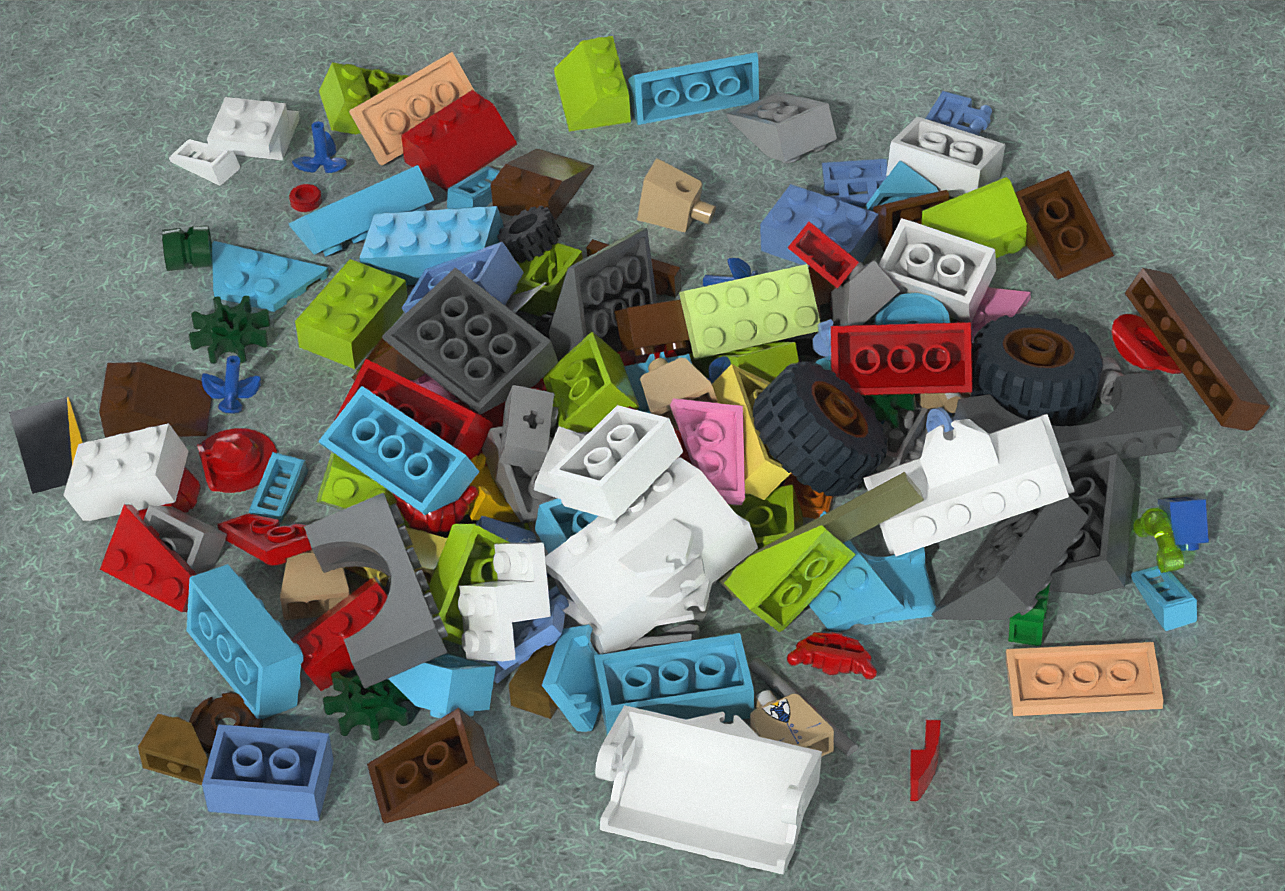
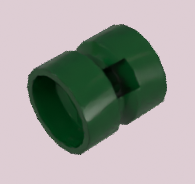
(187, 247)

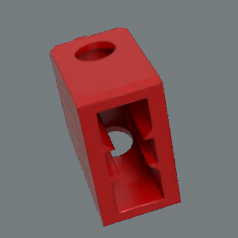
(823, 254)

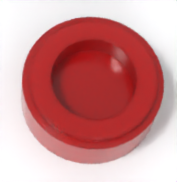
(305, 198)

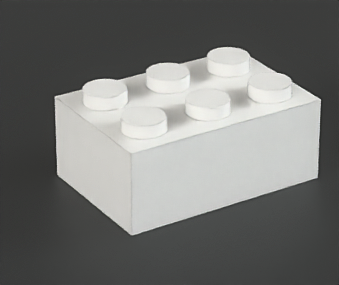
(947, 156)
(939, 266)
(616, 462)
(126, 469)

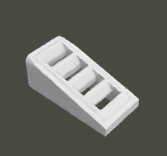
(216, 165)

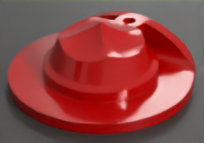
(1140, 345)
(235, 459)

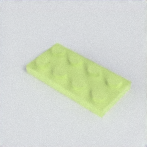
(750, 311)

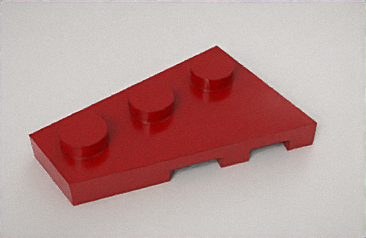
(266, 538)
(145, 562)

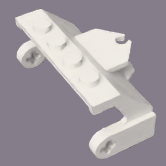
(975, 480)
(650, 559)
(706, 787)

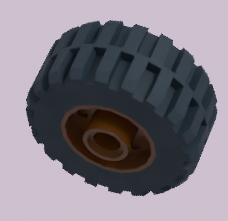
(1037, 368)
(819, 429)

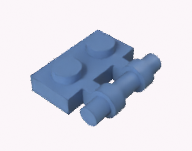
(956, 109)
(854, 177)
(536, 633)

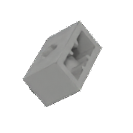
(527, 427)

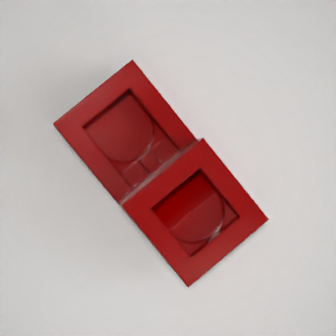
(924, 762)

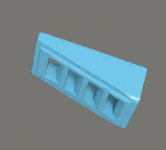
(468, 194)
(284, 464)
(1167, 611)

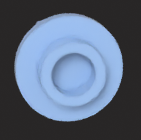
(822, 339)
(938, 417)

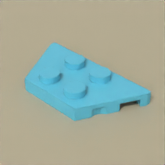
(261, 276)
(854, 595)

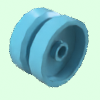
(912, 309)

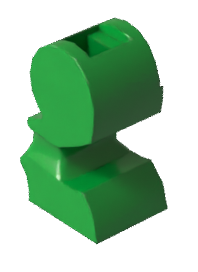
(1029, 627)

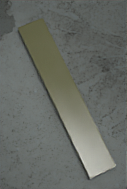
(858, 514)

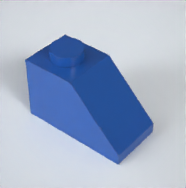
(1187, 520)

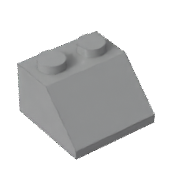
(861, 295)
(189, 537)

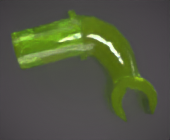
(1156, 523)

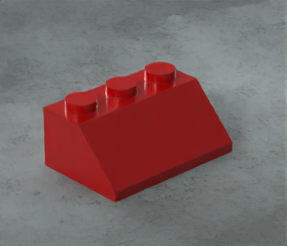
(457, 140)
(324, 638)

